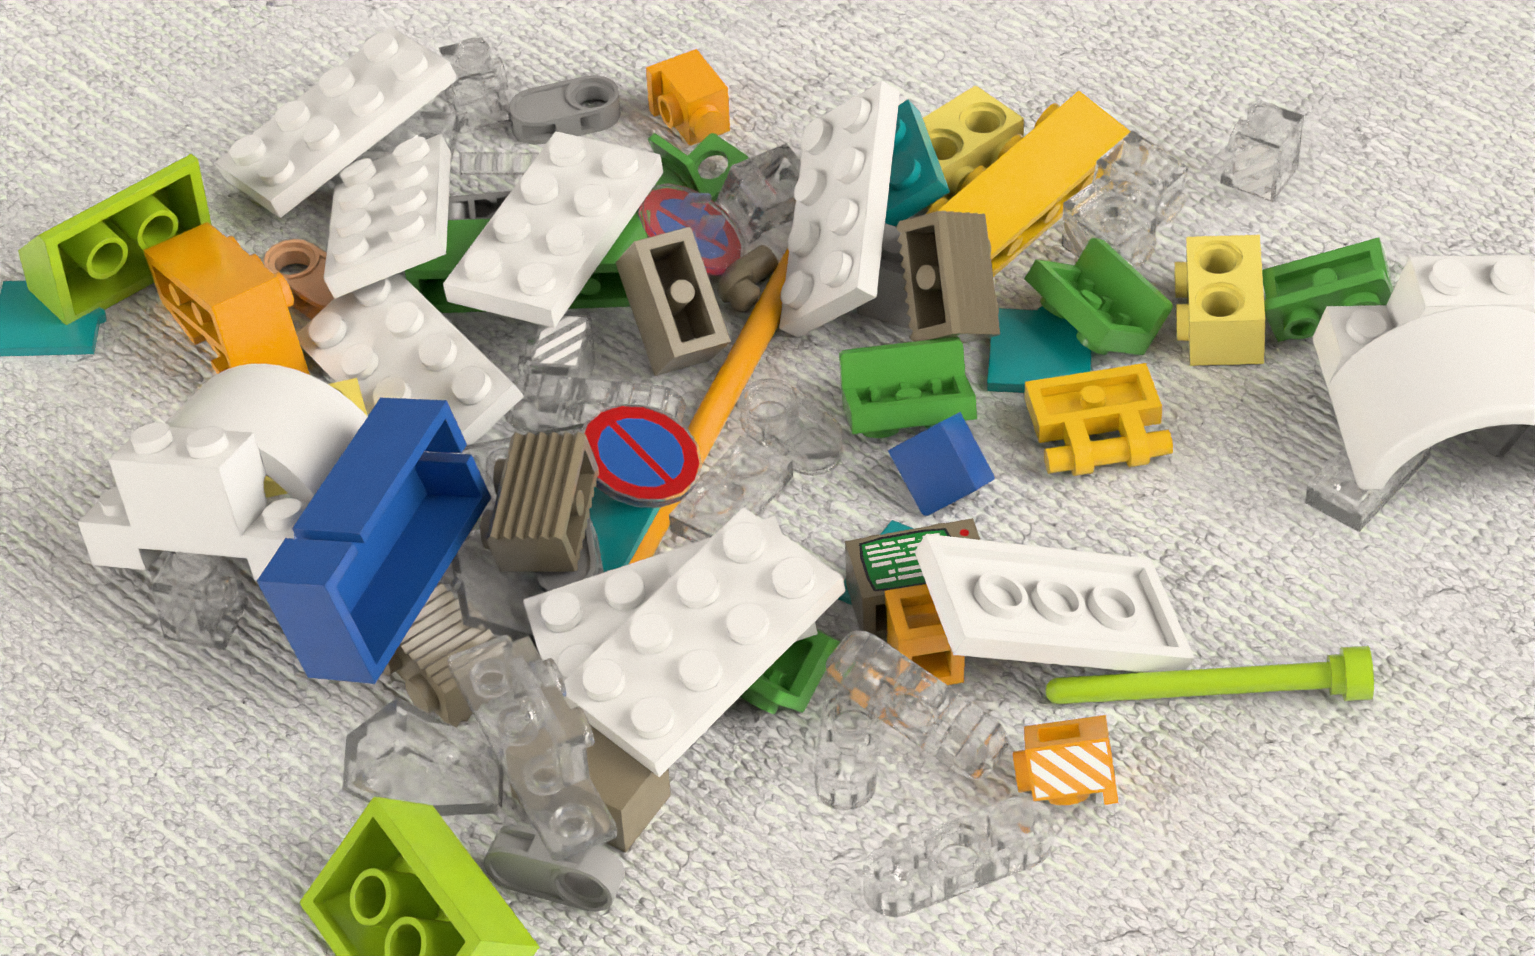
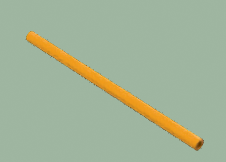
(727, 388)

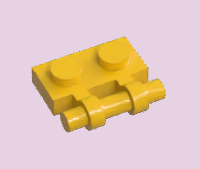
(1096, 404)

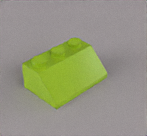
(100, 252)
(410, 891)

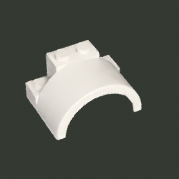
(1433, 361)
(204, 470)

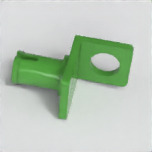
(683, 169)

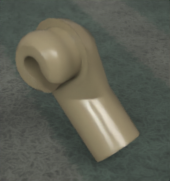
(741, 277)

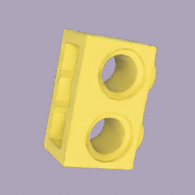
(970, 134)
(1223, 300)

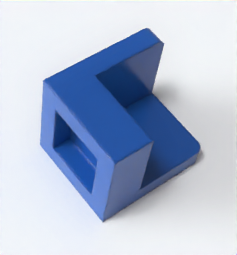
(942, 464)

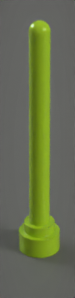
(1343, 674)

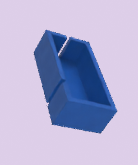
(375, 540)

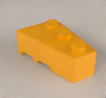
(226, 299)

